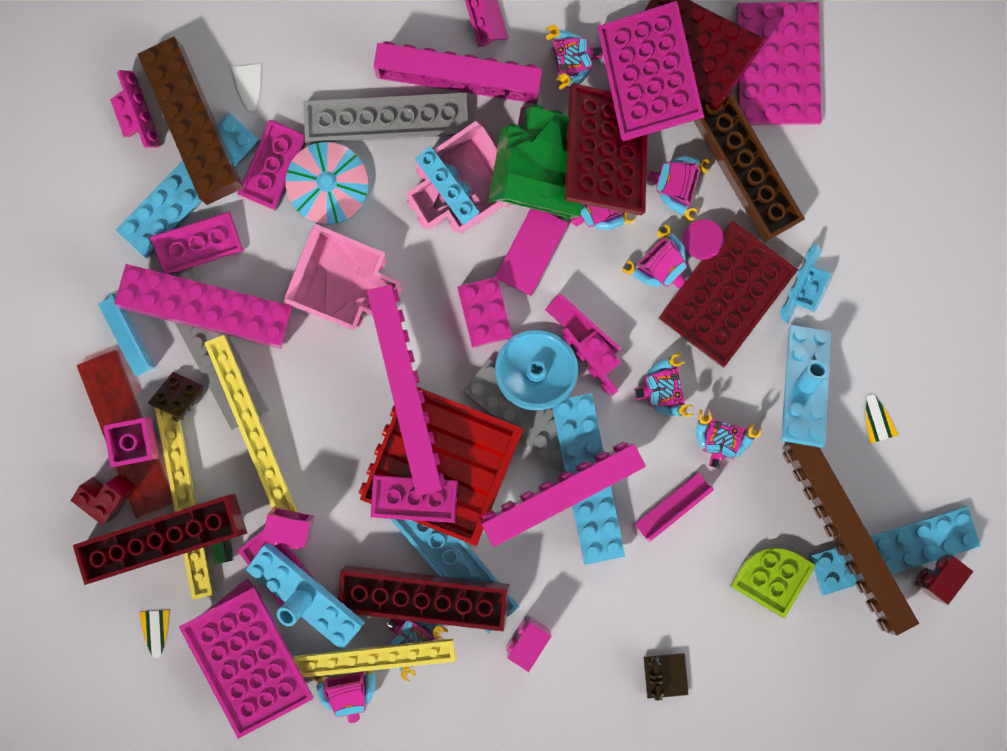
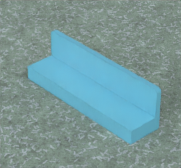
(126, 336)

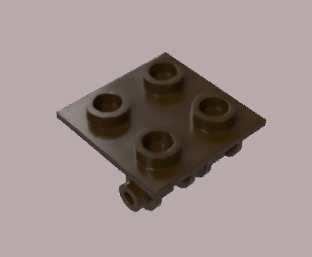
(177, 396)
(665, 676)

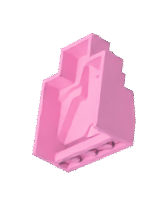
(474, 157)
(335, 278)

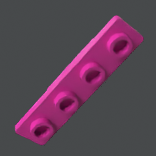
(133, 112)
(597, 357)

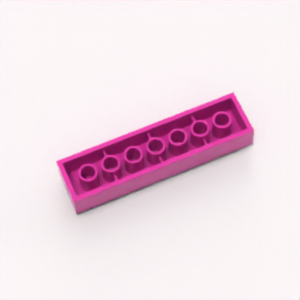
(457, 72)
(203, 306)
(563, 493)

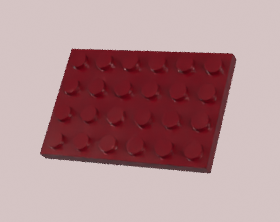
(717, 49)
(599, 164)
(728, 295)

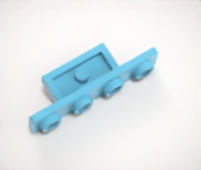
(448, 184)
(808, 287)

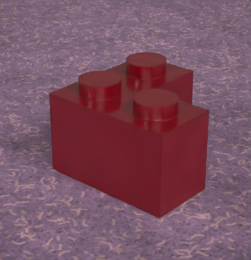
(101, 500)
(945, 580)

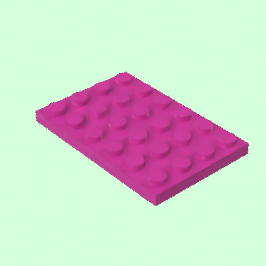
(650, 71)
(785, 75)
(246, 662)

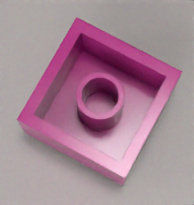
(131, 442)
(287, 528)
(528, 643)

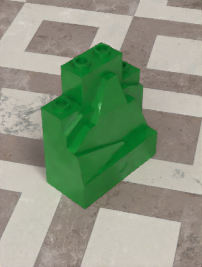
(533, 164)

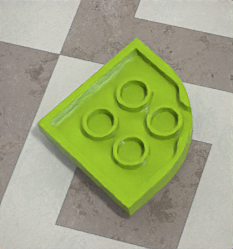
(773, 578)

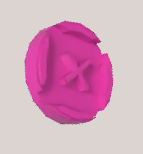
(703, 239)

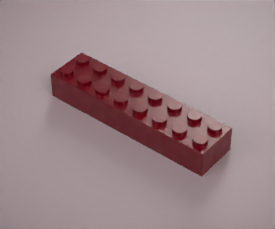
(160, 539)
(424, 598)

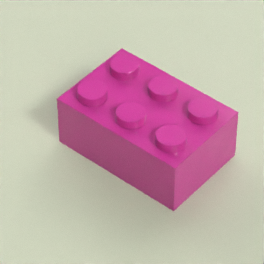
(484, 312)

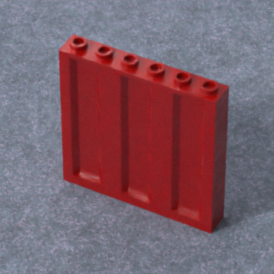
(470, 450)

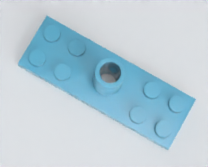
(806, 386)
(303, 597)

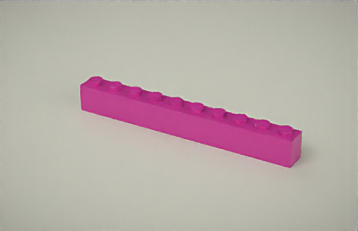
(404, 390)

